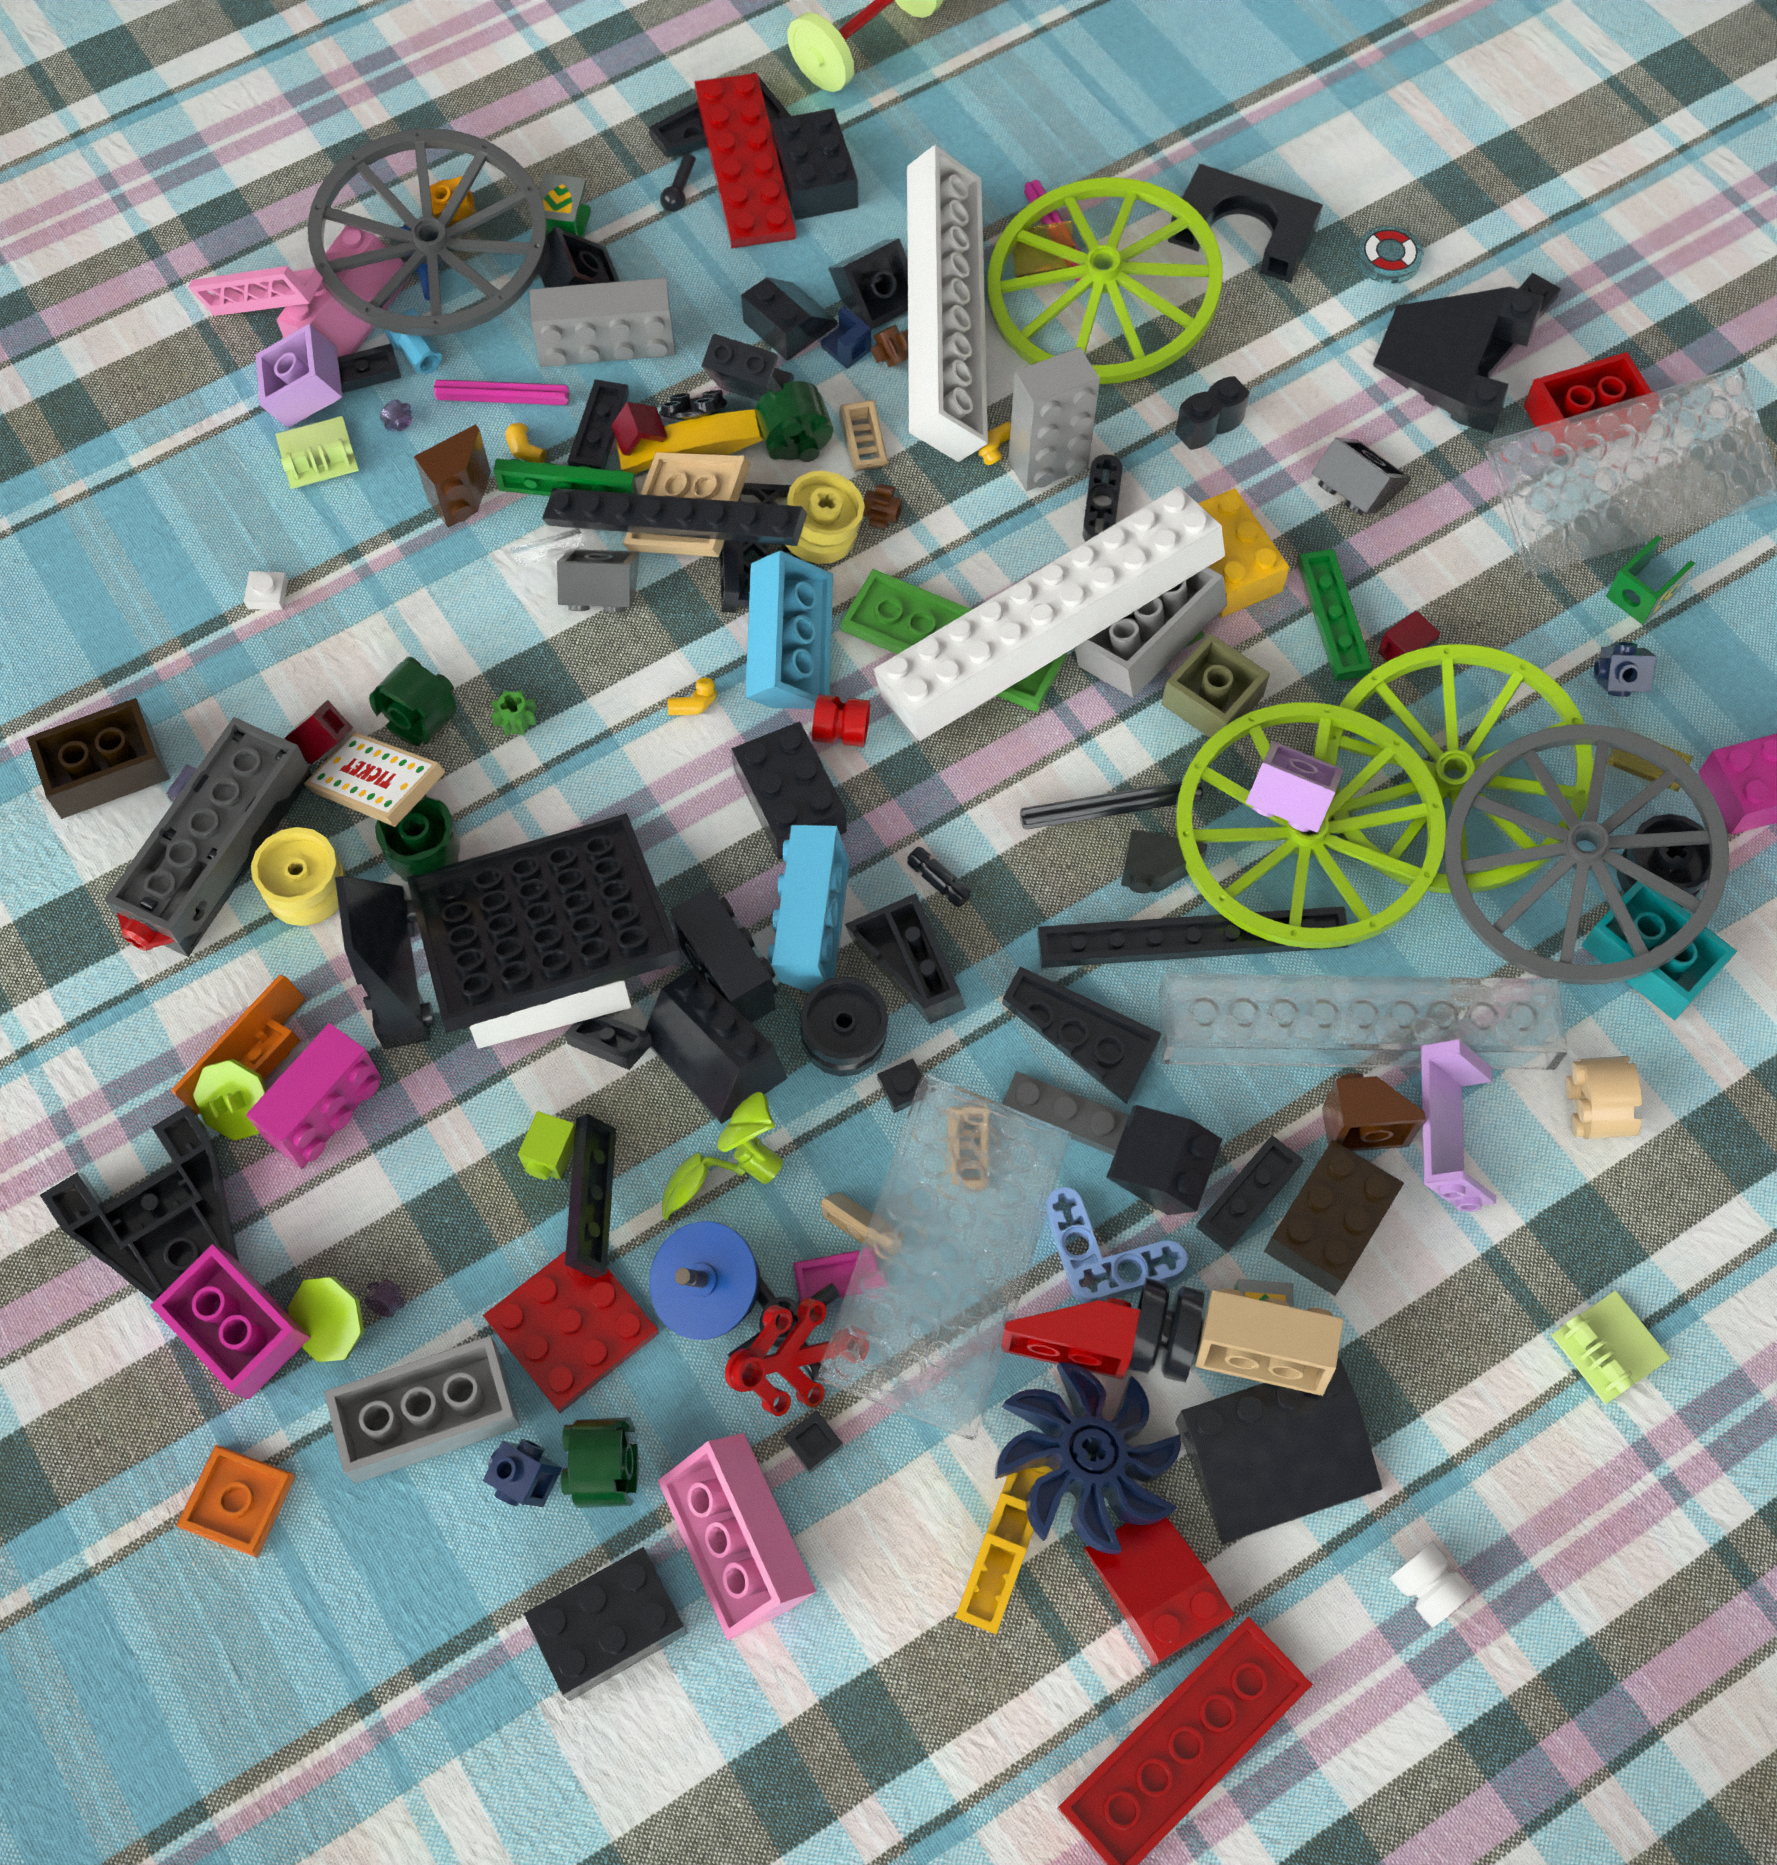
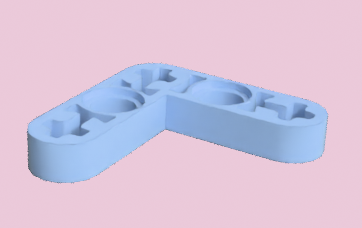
(1093, 1264)

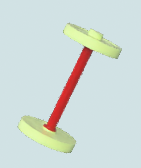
(822, 48)

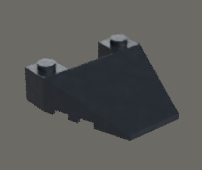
(1443, 342)
(378, 945)
(162, 1222)

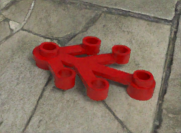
(748, 1366)

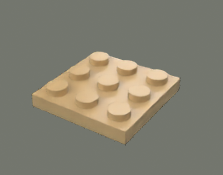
(690, 477)

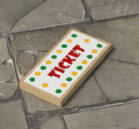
(375, 778)

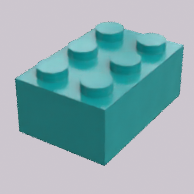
(1657, 920)

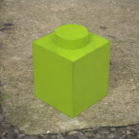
(547, 1146)

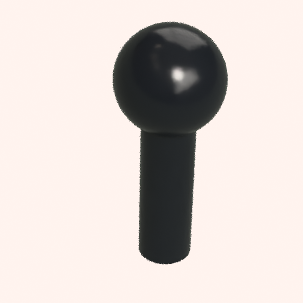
(673, 197)

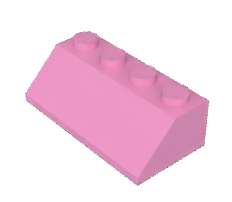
(325, 313)
(736, 1535)

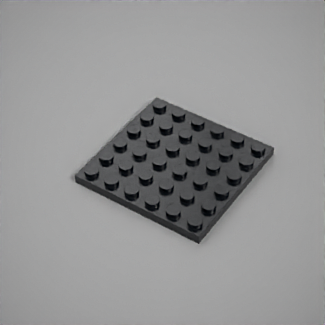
(540, 922)

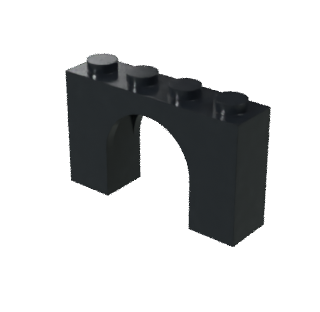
(1288, 216)

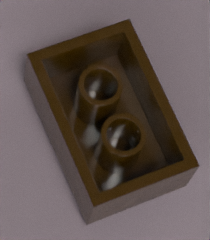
(98, 758)
(1333, 1217)

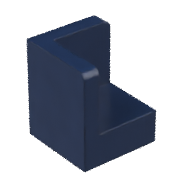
(849, 340)

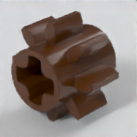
(891, 346)
(882, 506)

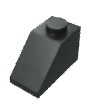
(1154, 862)

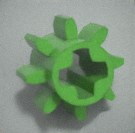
(513, 712)

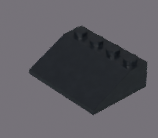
(1278, 1454)

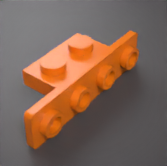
(253, 1039)

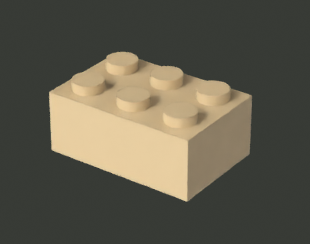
(1269, 1341)

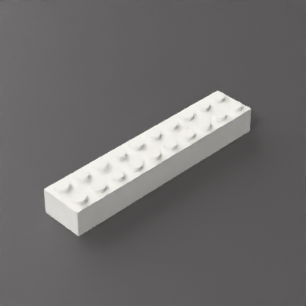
(946, 305)
(1049, 612)

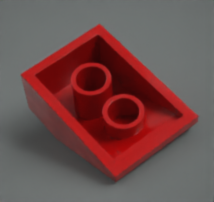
(1087, 1335)
(1161, 1589)

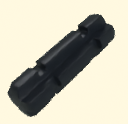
(939, 876)

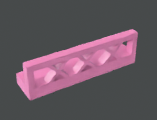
(256, 290)

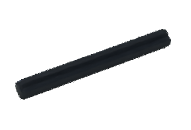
(1103, 805)

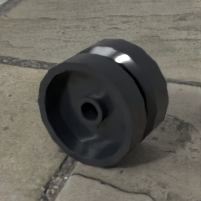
(1680, 865)
(844, 1004)
(1172, 1330)

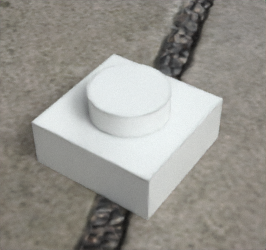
(266, 590)

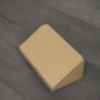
(846, 1215)

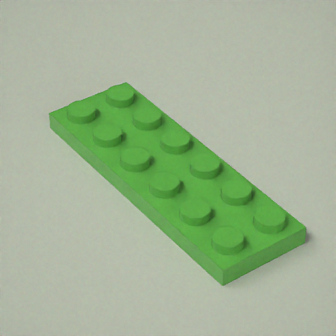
(901, 614)

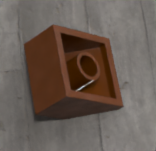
(455, 475)
(1369, 1114)

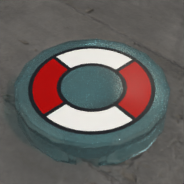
(1389, 254)

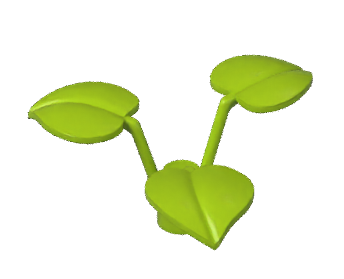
(753, 1157)

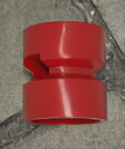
(841, 720)

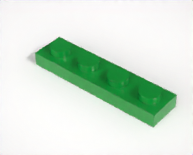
(541, 478)
(1334, 615)

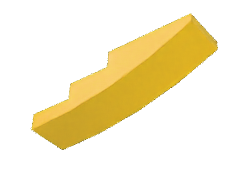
(705, 435)
(1000, 1554)

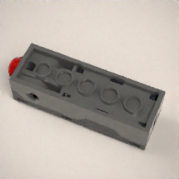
(208, 839)

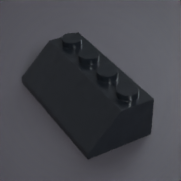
(711, 1045)

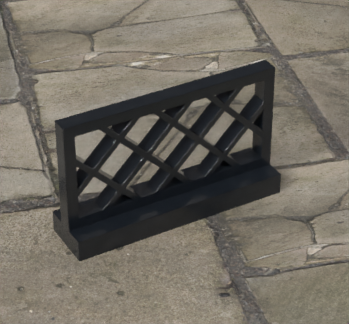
(732, 552)

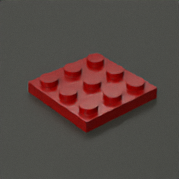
(570, 1329)

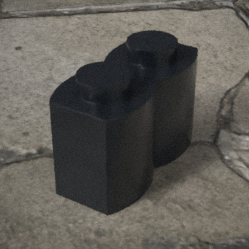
(1212, 412)

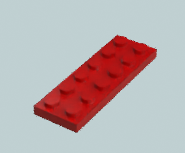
(744, 160)
(1184, 1747)

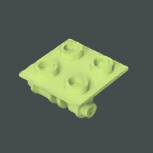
(316, 452)
(1610, 1347)

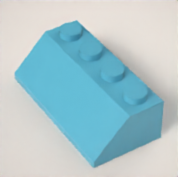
(788, 632)
(810, 907)

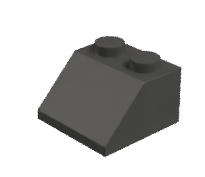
(597, 579)

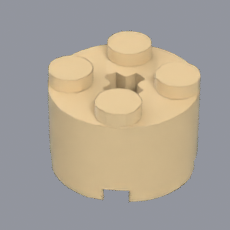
(1605, 1097)

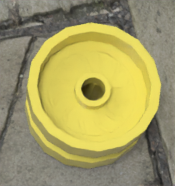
(832, 518)
(298, 875)

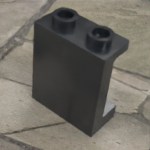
(743, 368)

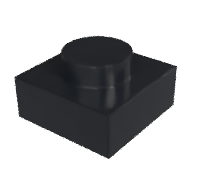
(900, 1084)
(813, 1441)

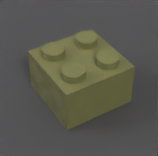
(1214, 686)

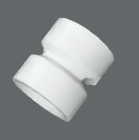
(1435, 1587)

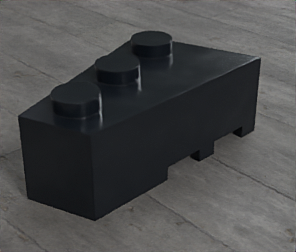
(909, 955)

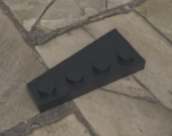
(685, 131)
(1091, 1035)

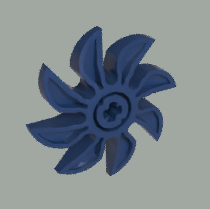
(1065, 1452)

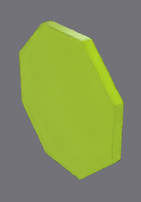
(226, 1095)
(329, 1317)

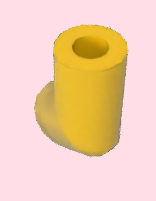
(519, 444)
(697, 702)

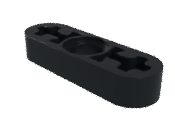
(1096, 488)

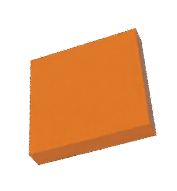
(236, 1501)

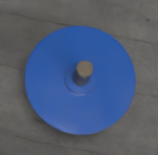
(704, 1280)

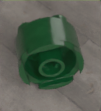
(794, 422)
(414, 702)
(421, 840)
(600, 1462)

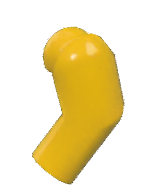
(995, 438)

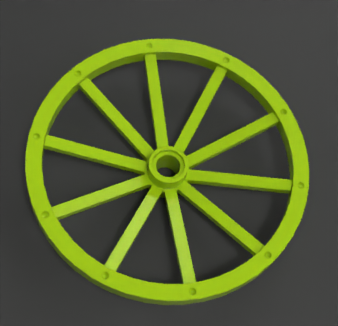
(1107, 280)
(1455, 759)
(1307, 845)

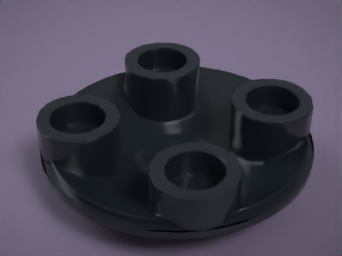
(684, 408)

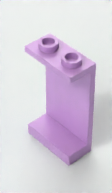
(1444, 1072)

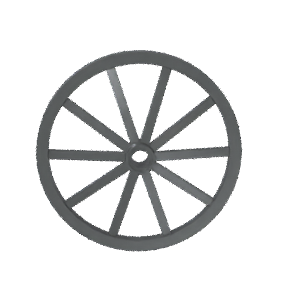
(429, 237)
(1583, 861)

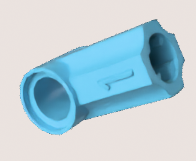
(418, 349)

